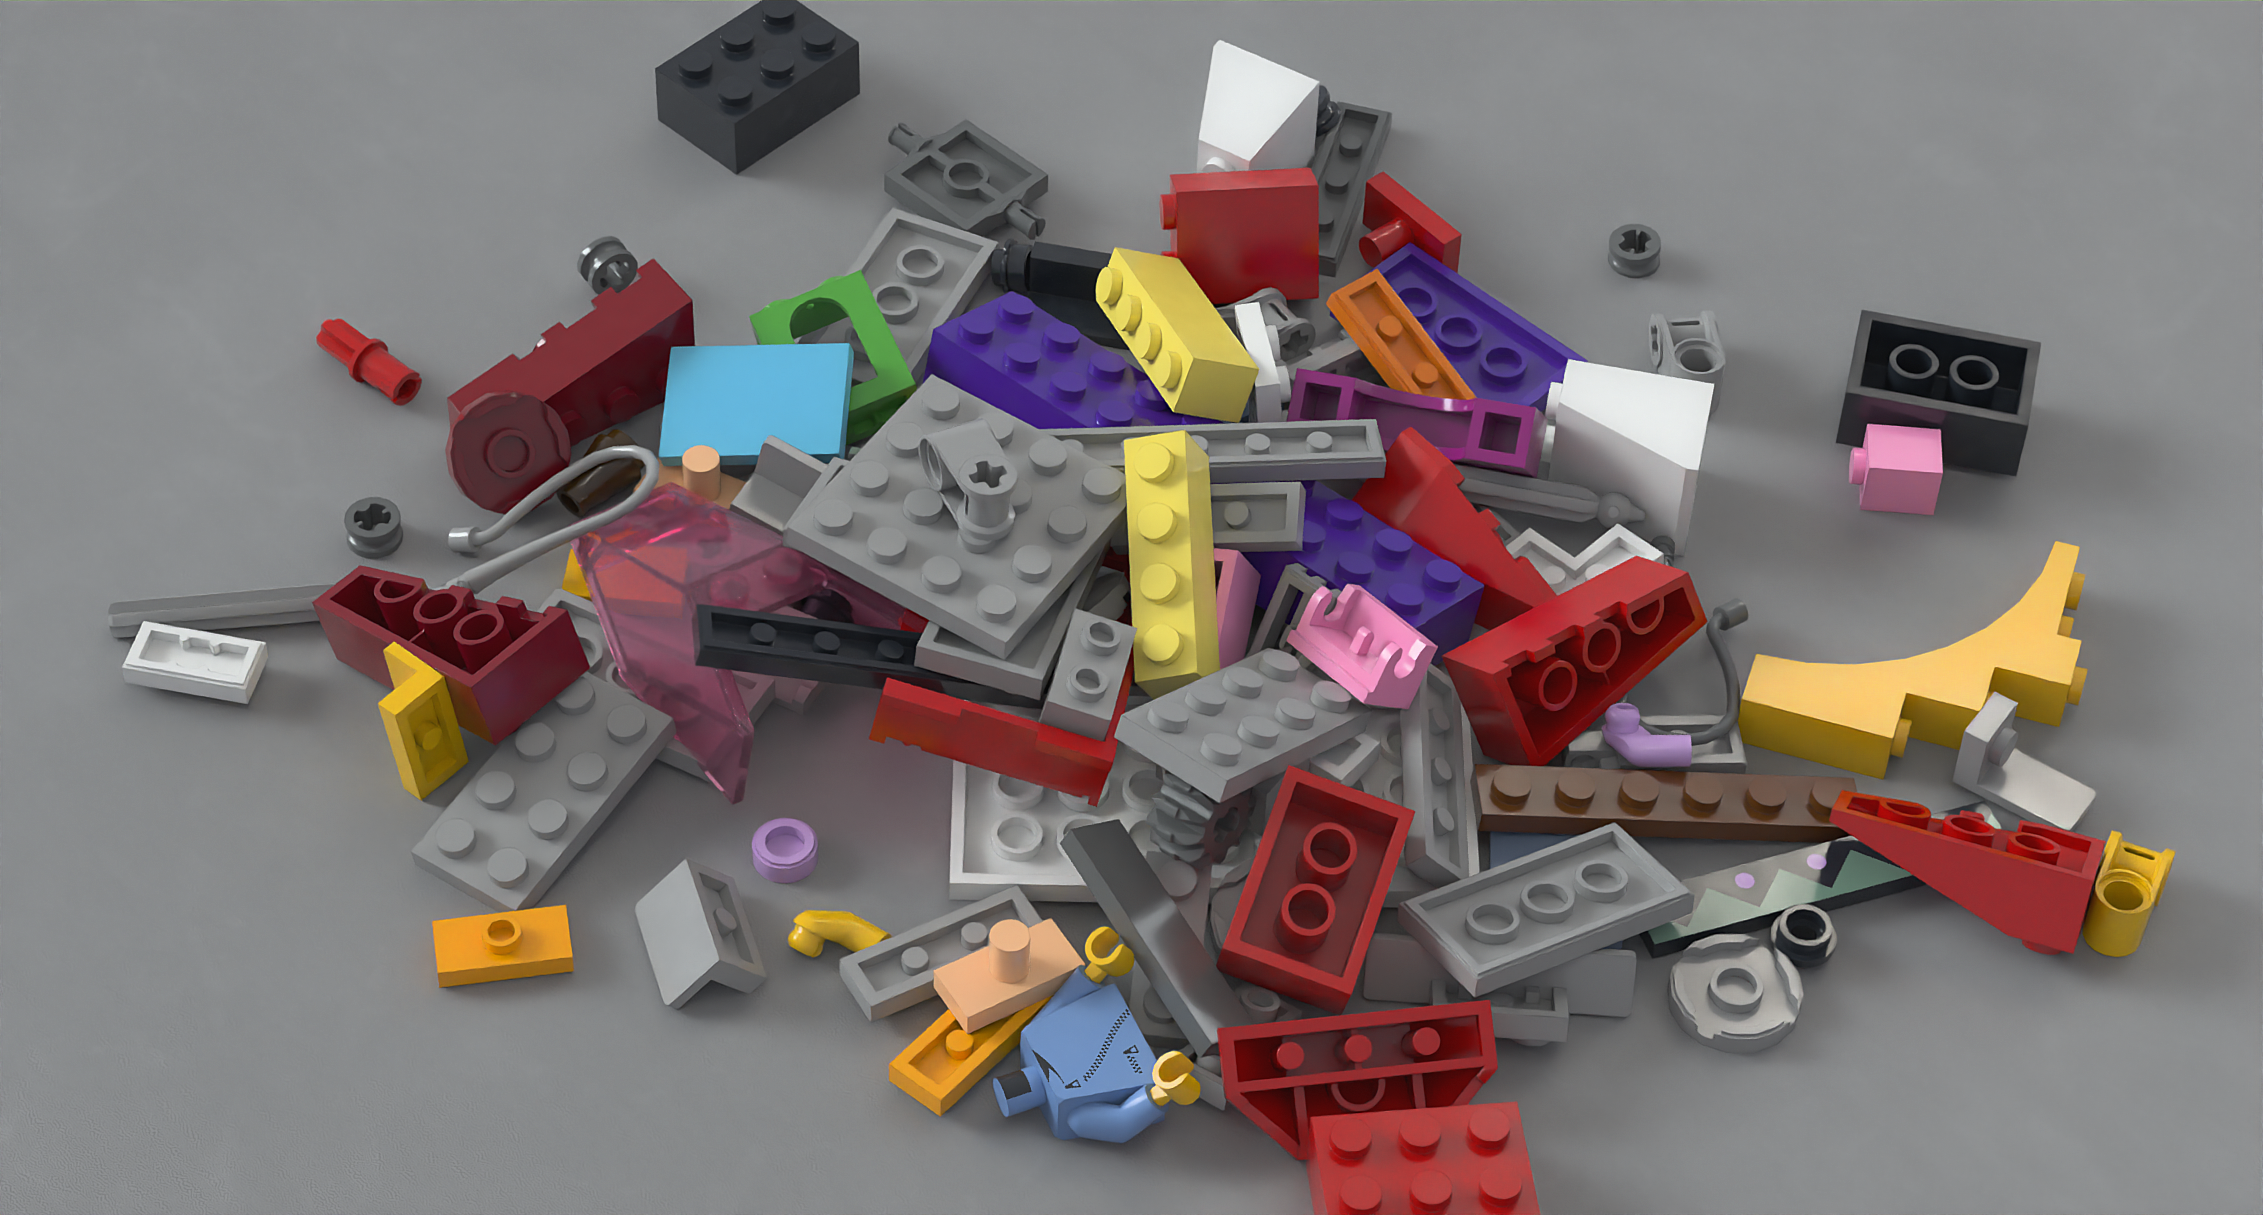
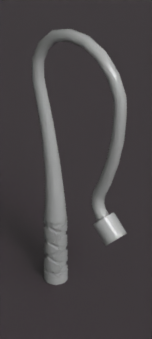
(471, 538)

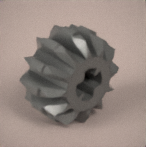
(1194, 825)

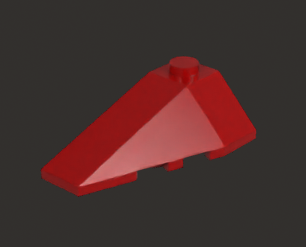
(1425, 503)
(2020, 882)

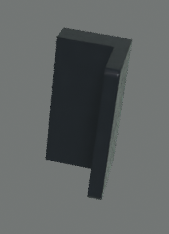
(1065, 287)

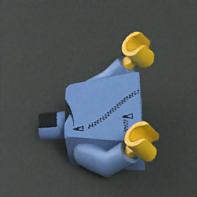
(1090, 1060)

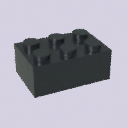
(757, 82)
(1943, 379)

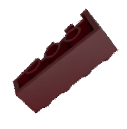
(493, 656)

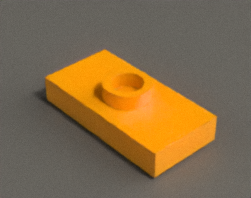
(502, 946)

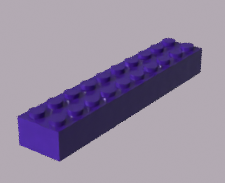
(1062, 380)

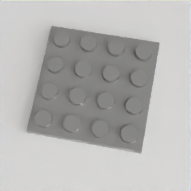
(901, 540)

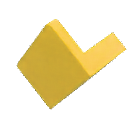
(420, 723)

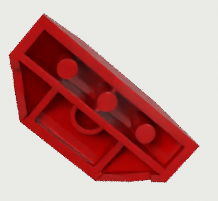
(1355, 1065)

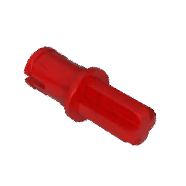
(369, 361)

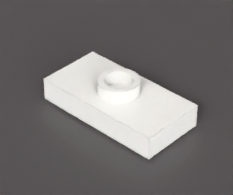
(195, 662)

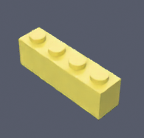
(1176, 335)
(1171, 562)

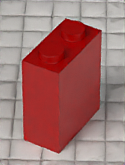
(1245, 231)

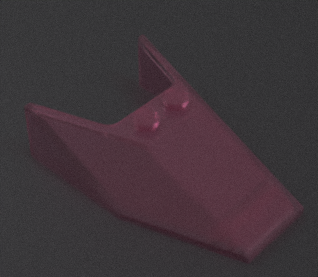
(689, 552)

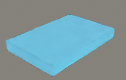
(747, 392)

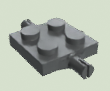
(966, 180)

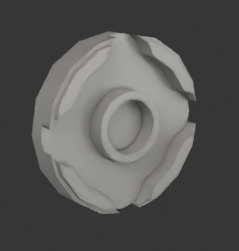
(1734, 993)

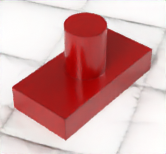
(1401, 218)

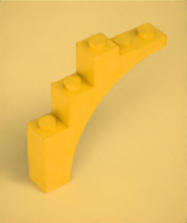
(1869, 710)

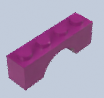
(1465, 431)

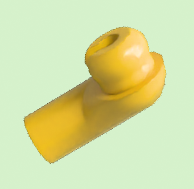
(837, 926)

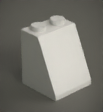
(1256, 114)
(1630, 438)

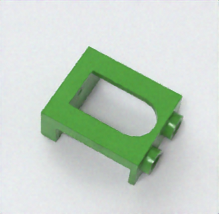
(833, 300)

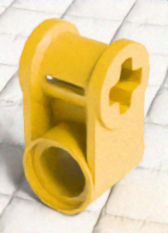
(2124, 895)

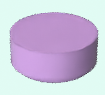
(785, 850)

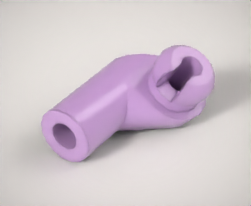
(1638, 745)

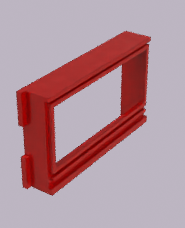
(1000, 739)

